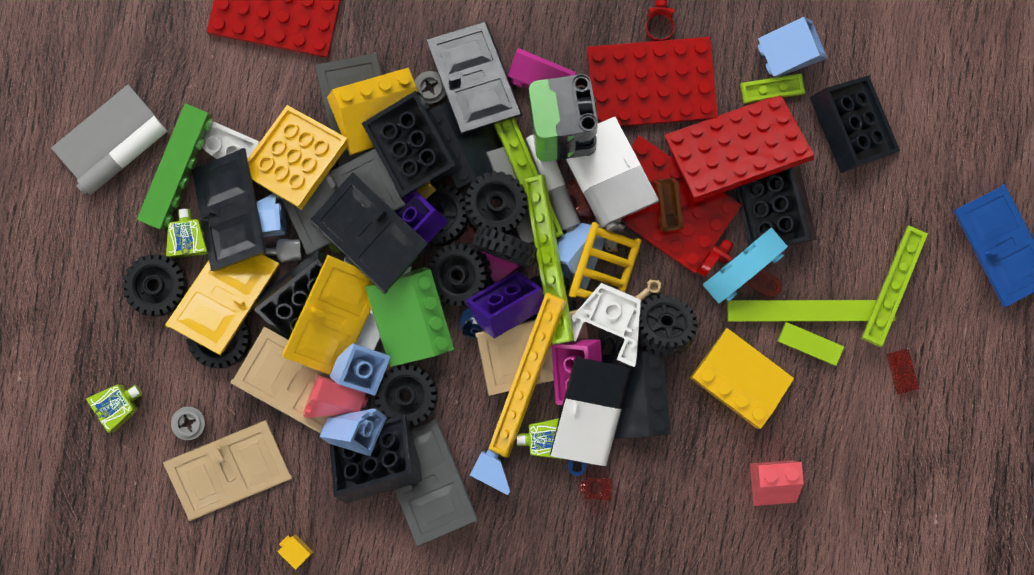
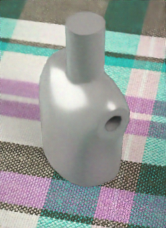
(286, 250)

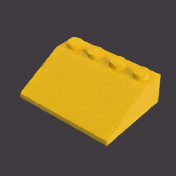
(363, 100)
(742, 378)

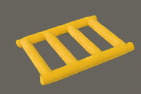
(588, 251)

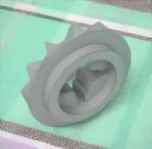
(432, 78)
(179, 419)

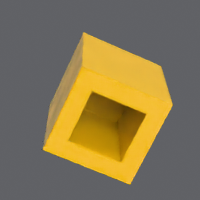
(294, 551)

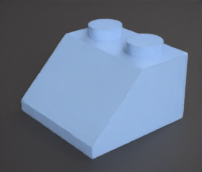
(360, 368)
(491, 471)

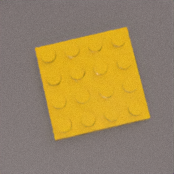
(295, 156)

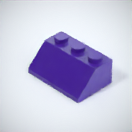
(421, 216)
(506, 304)

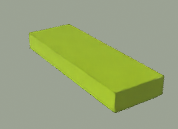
(767, 88)
(810, 344)

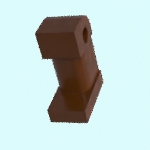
(669, 204)

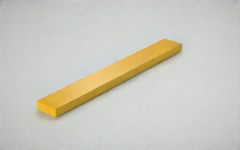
(527, 374)

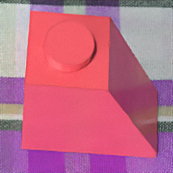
(330, 399)

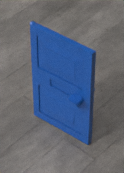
(1000, 243)

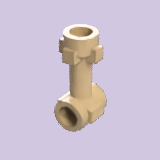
(653, 287)

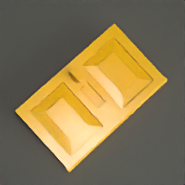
(221, 301)
(330, 316)

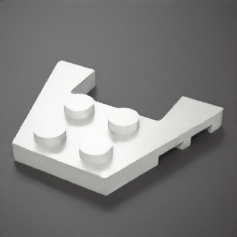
(615, 313)

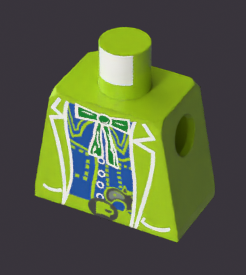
(185, 236)
(114, 405)
(539, 438)

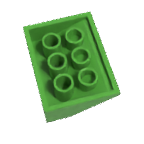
(410, 318)

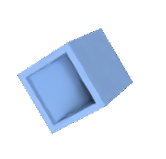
(791, 47)

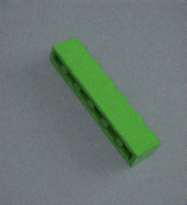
(175, 167)

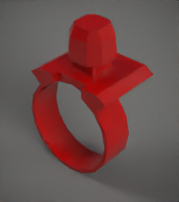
(660, 9)
(717, 253)

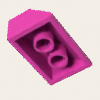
(530, 68)
(563, 359)

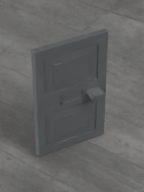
(342, 73)
(369, 169)
(440, 500)

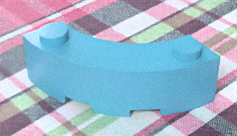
(745, 266)

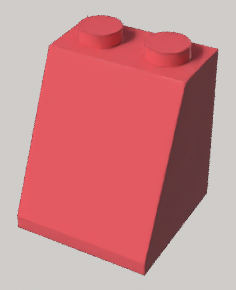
(776, 482)

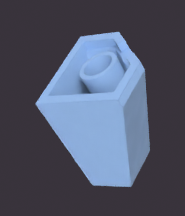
(272, 216)
(570, 250)
(354, 430)

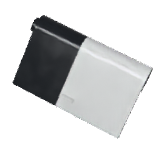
(591, 411)

